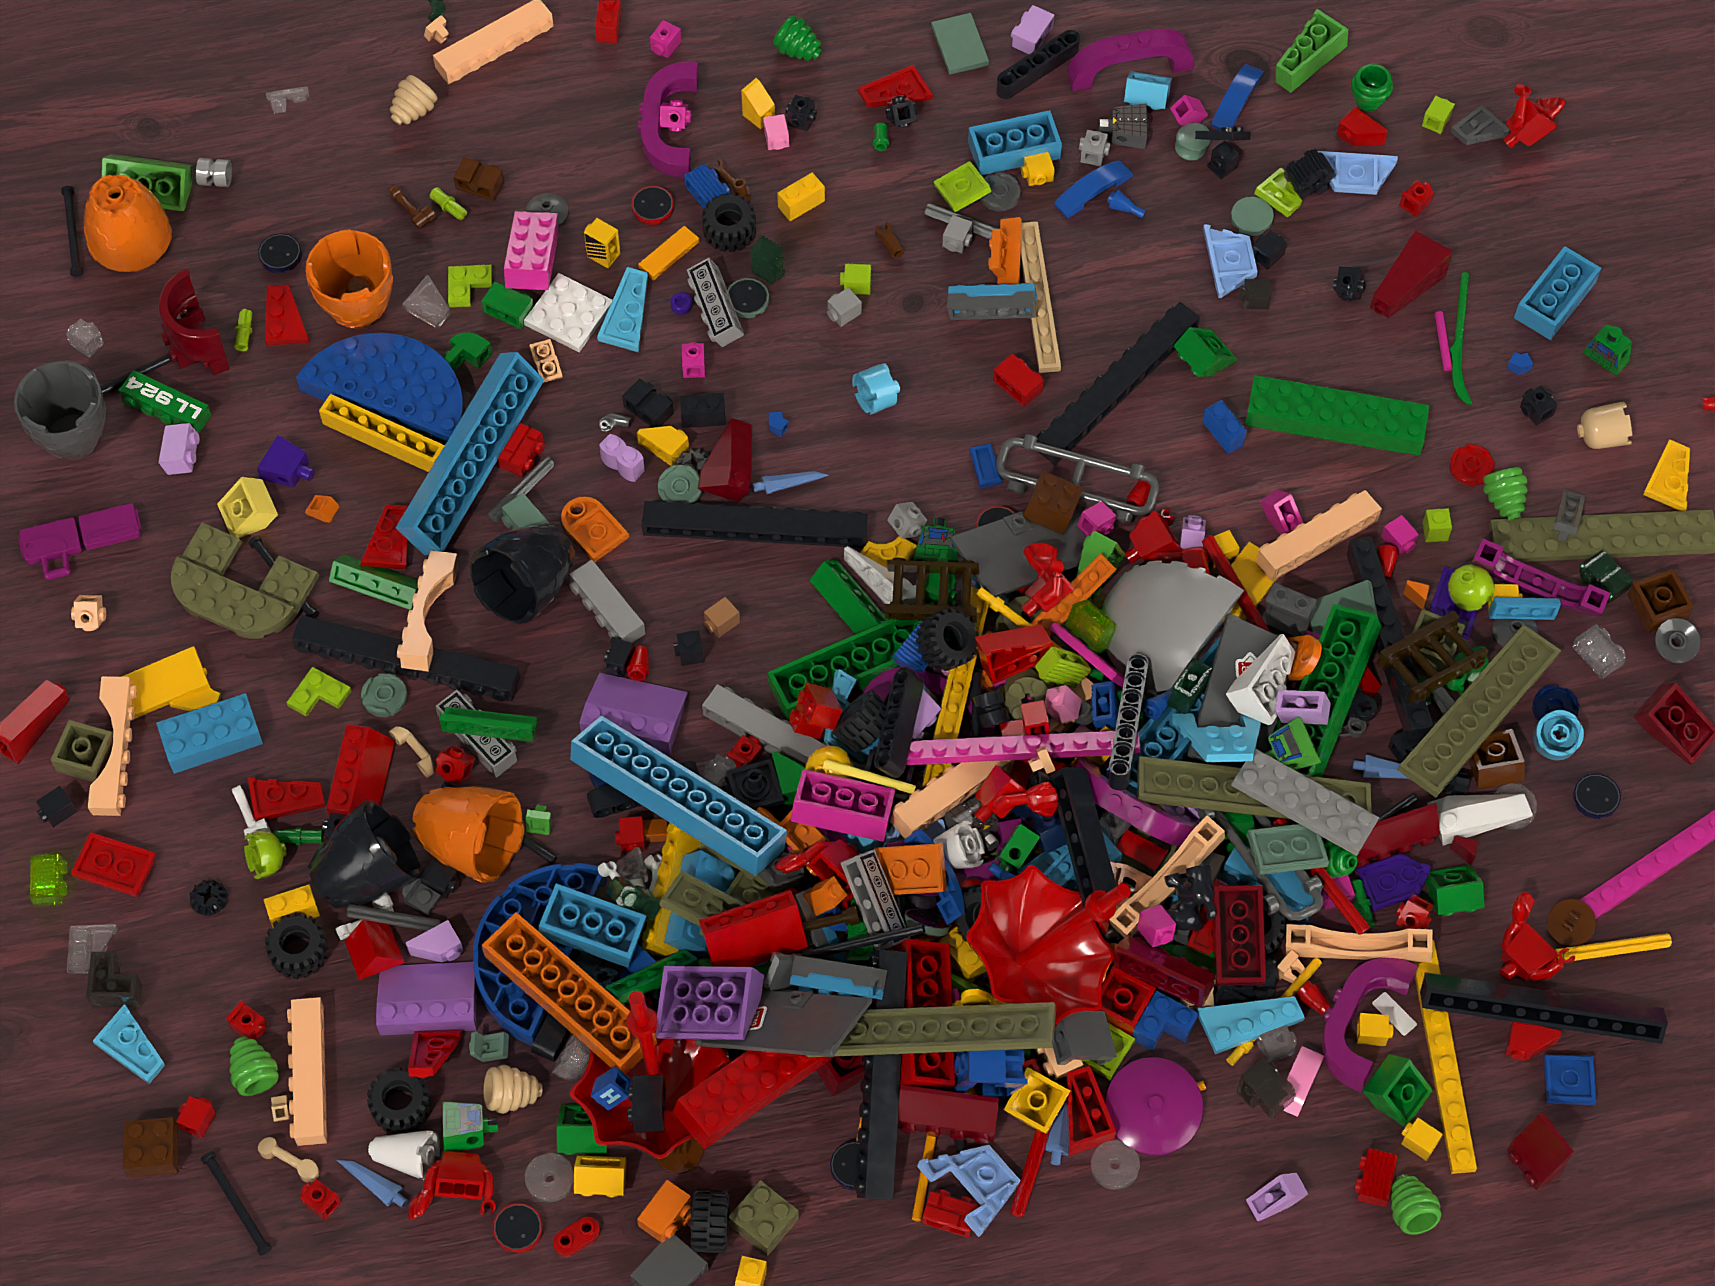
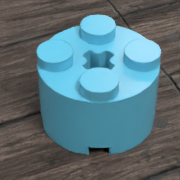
(875, 388)
(1569, 729)

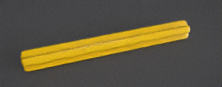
(1618, 947)

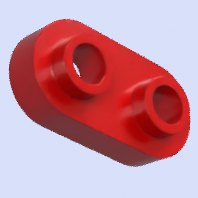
(577, 1237)

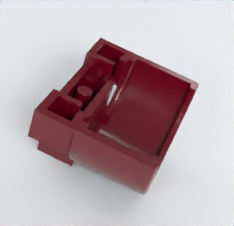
(185, 335)

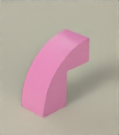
(1302, 1077)

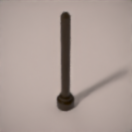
(848, 916)

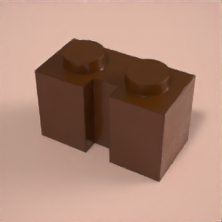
(478, 180)

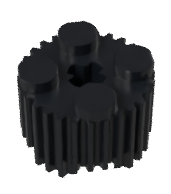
(1310, 173)

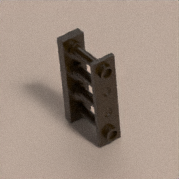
(919, 610)
(1429, 636)

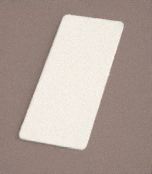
(1397, 1015)

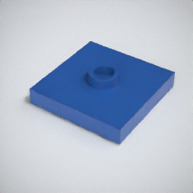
(1569, 1079)

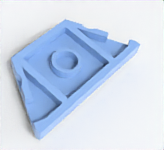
(1359, 171)
(1230, 259)

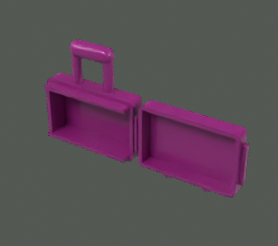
(64, 538)

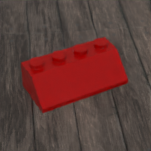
(360, 769)

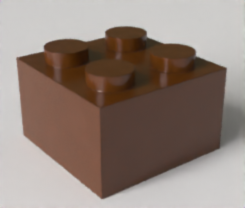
(1052, 502)
(1660, 599)
(1498, 761)
(150, 1147)

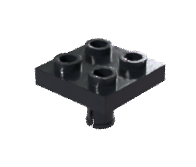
(756, 785)

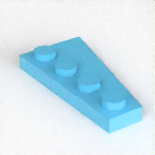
(625, 316)
(1243, 1022)

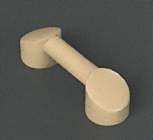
(401, 736)
(306, 1168)

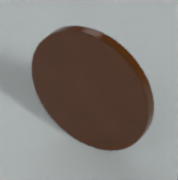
(1571, 922)
(683, 1157)

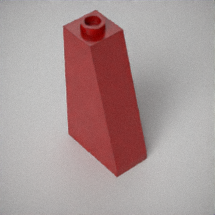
(31, 719)

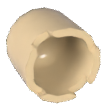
(1605, 426)

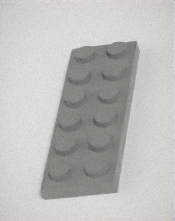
(1305, 802)

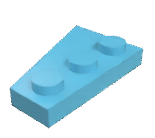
(129, 1046)

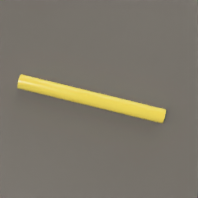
(868, 776)

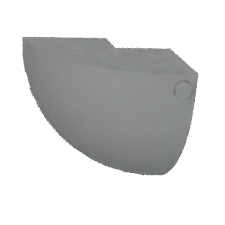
(1166, 617)

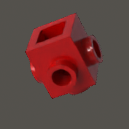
(454, 764)
(1414, 913)

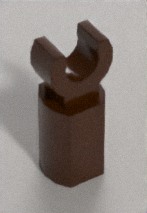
(890, 241)

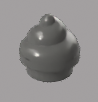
(1085, 714)

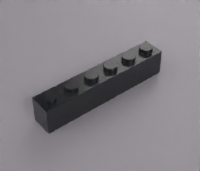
(1083, 831)

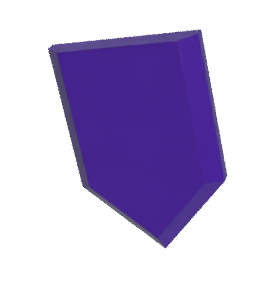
(1392, 880)

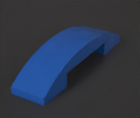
(1236, 96)
(1090, 186)
(951, 901)

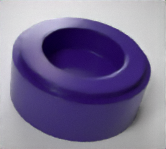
(681, 303)

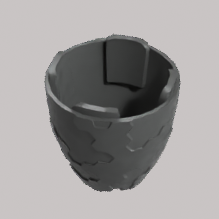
(62, 408)

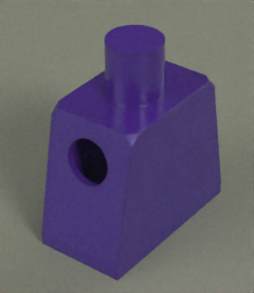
(285, 464)

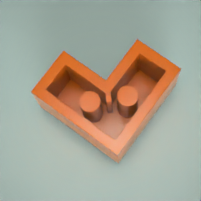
(666, 1212)

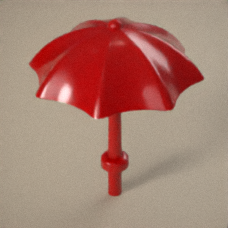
(1043, 941)
(680, 1063)

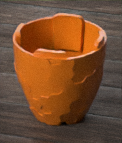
(125, 224)
(333, 265)
(470, 829)

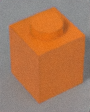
(825, 895)

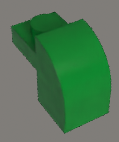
(468, 348)

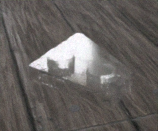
(427, 303)
(83, 941)

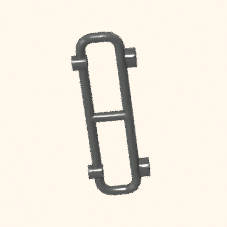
(1124, 511)
(1273, 901)

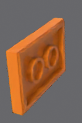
(914, 868)

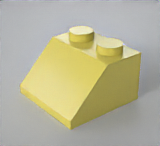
(247, 507)

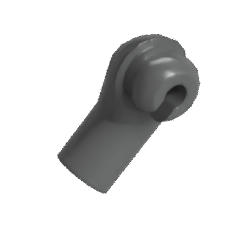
(612, 420)

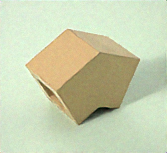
(280, 1108)

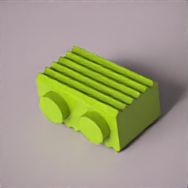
(1062, 667)

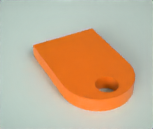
(593, 528)
(1306, 656)

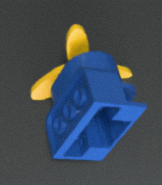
(991, 1071)

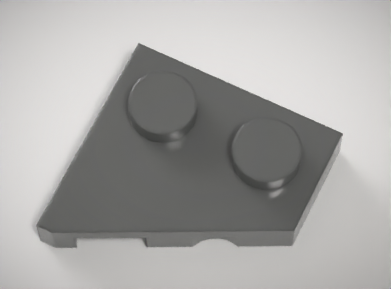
(1479, 127)

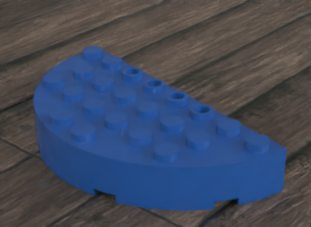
(391, 379)
(529, 898)

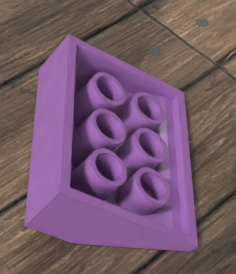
(637, 707)
(426, 998)
(708, 1002)

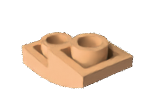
(546, 360)

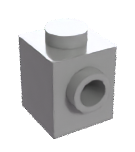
(957, 234)
(844, 307)

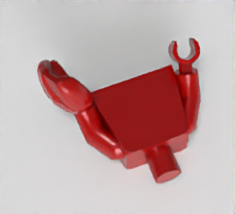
(1531, 119)
(1156, 541)
(1051, 584)
(1004, 791)
(825, 861)
(1525, 950)
(455, 1176)

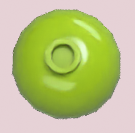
(1471, 587)
(264, 853)

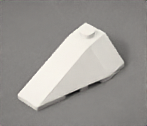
(878, 577)
(1258, 686)
(1478, 813)

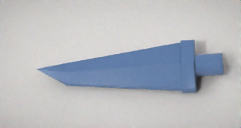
(780, 482)
(1378, 768)
(1058, 1137)
(384, 1189)

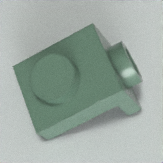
(489, 1046)

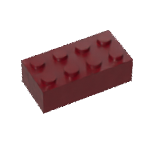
(1239, 936)

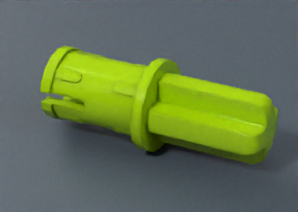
(448, 203)
(243, 330)

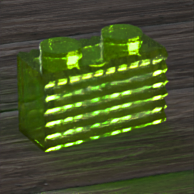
(1091, 625)
(47, 879)

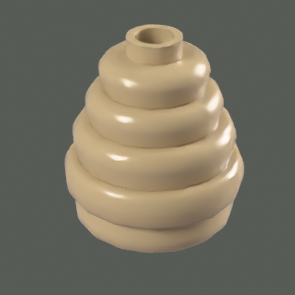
(411, 100)
(509, 1089)

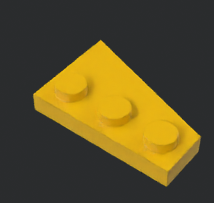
(1670, 477)

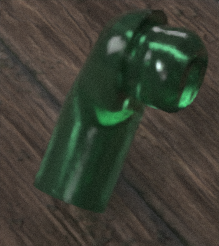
(438, 9)

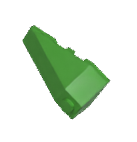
(1097, 544)

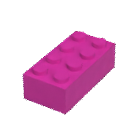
(531, 250)
(843, 805)

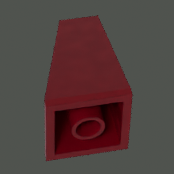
(1414, 272)

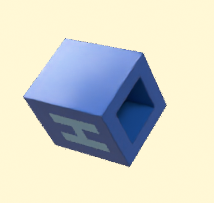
(611, 1088)

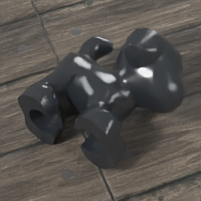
(1190, 896)

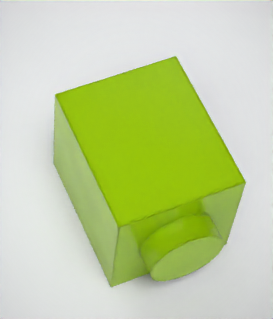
(1438, 114)
(856, 278)
(1437, 525)

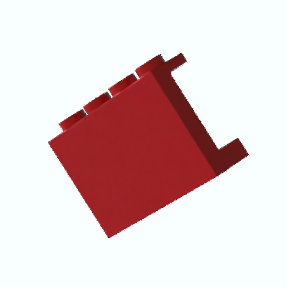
(754, 932)

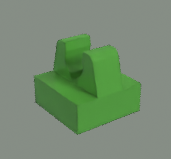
(538, 820)

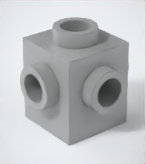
(1094, 147)
(907, 520)

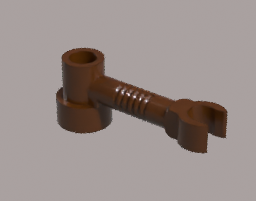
(739, 185)
(420, 216)

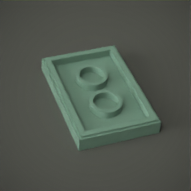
(960, 43)
(1356, 597)
(1286, 849)

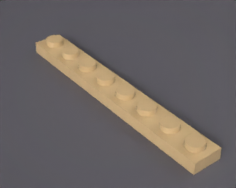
(1043, 325)

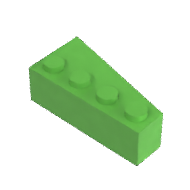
(1312, 49)

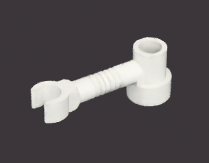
(253, 826)
(383, 903)

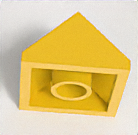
(1037, 1101)

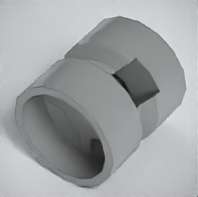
(214, 172)

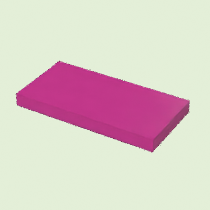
(1090, 655)

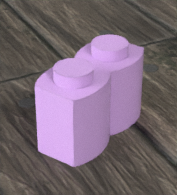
(621, 457)

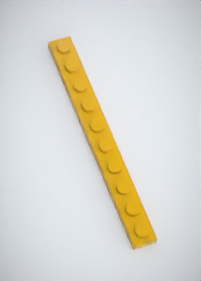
(955, 696)
(1446, 1079)

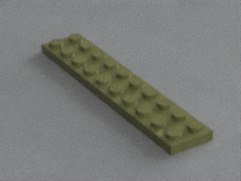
(1613, 533)
(1479, 711)
(1211, 789)
(951, 1029)

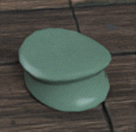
(1187, 145)

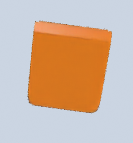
(322, 508)
(1416, 592)
(655, 830)

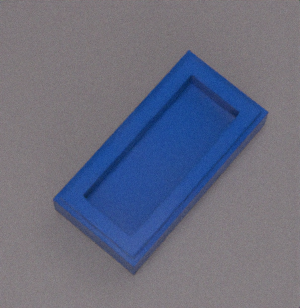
(985, 466)

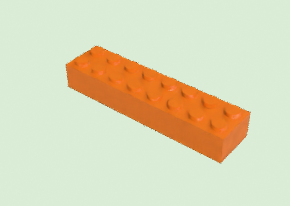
(564, 991)

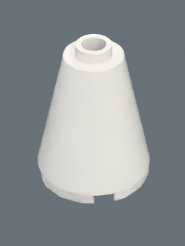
(962, 846)
(406, 1152)

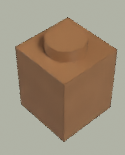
(721, 617)

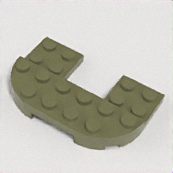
(247, 612)
(698, 900)

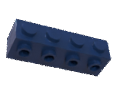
(1048, 828)

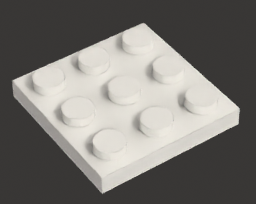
(568, 312)

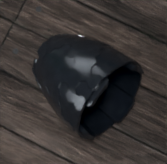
(521, 571)
(364, 858)

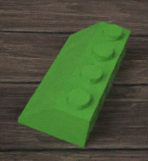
(166, 180)

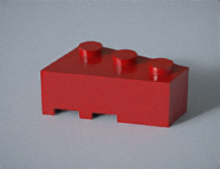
(1012, 651)
(1087, 1113)

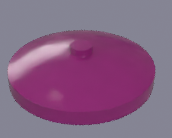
(1154, 1106)

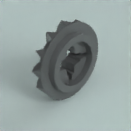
(698, 455)

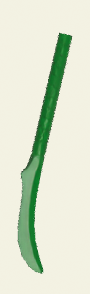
(1456, 348)

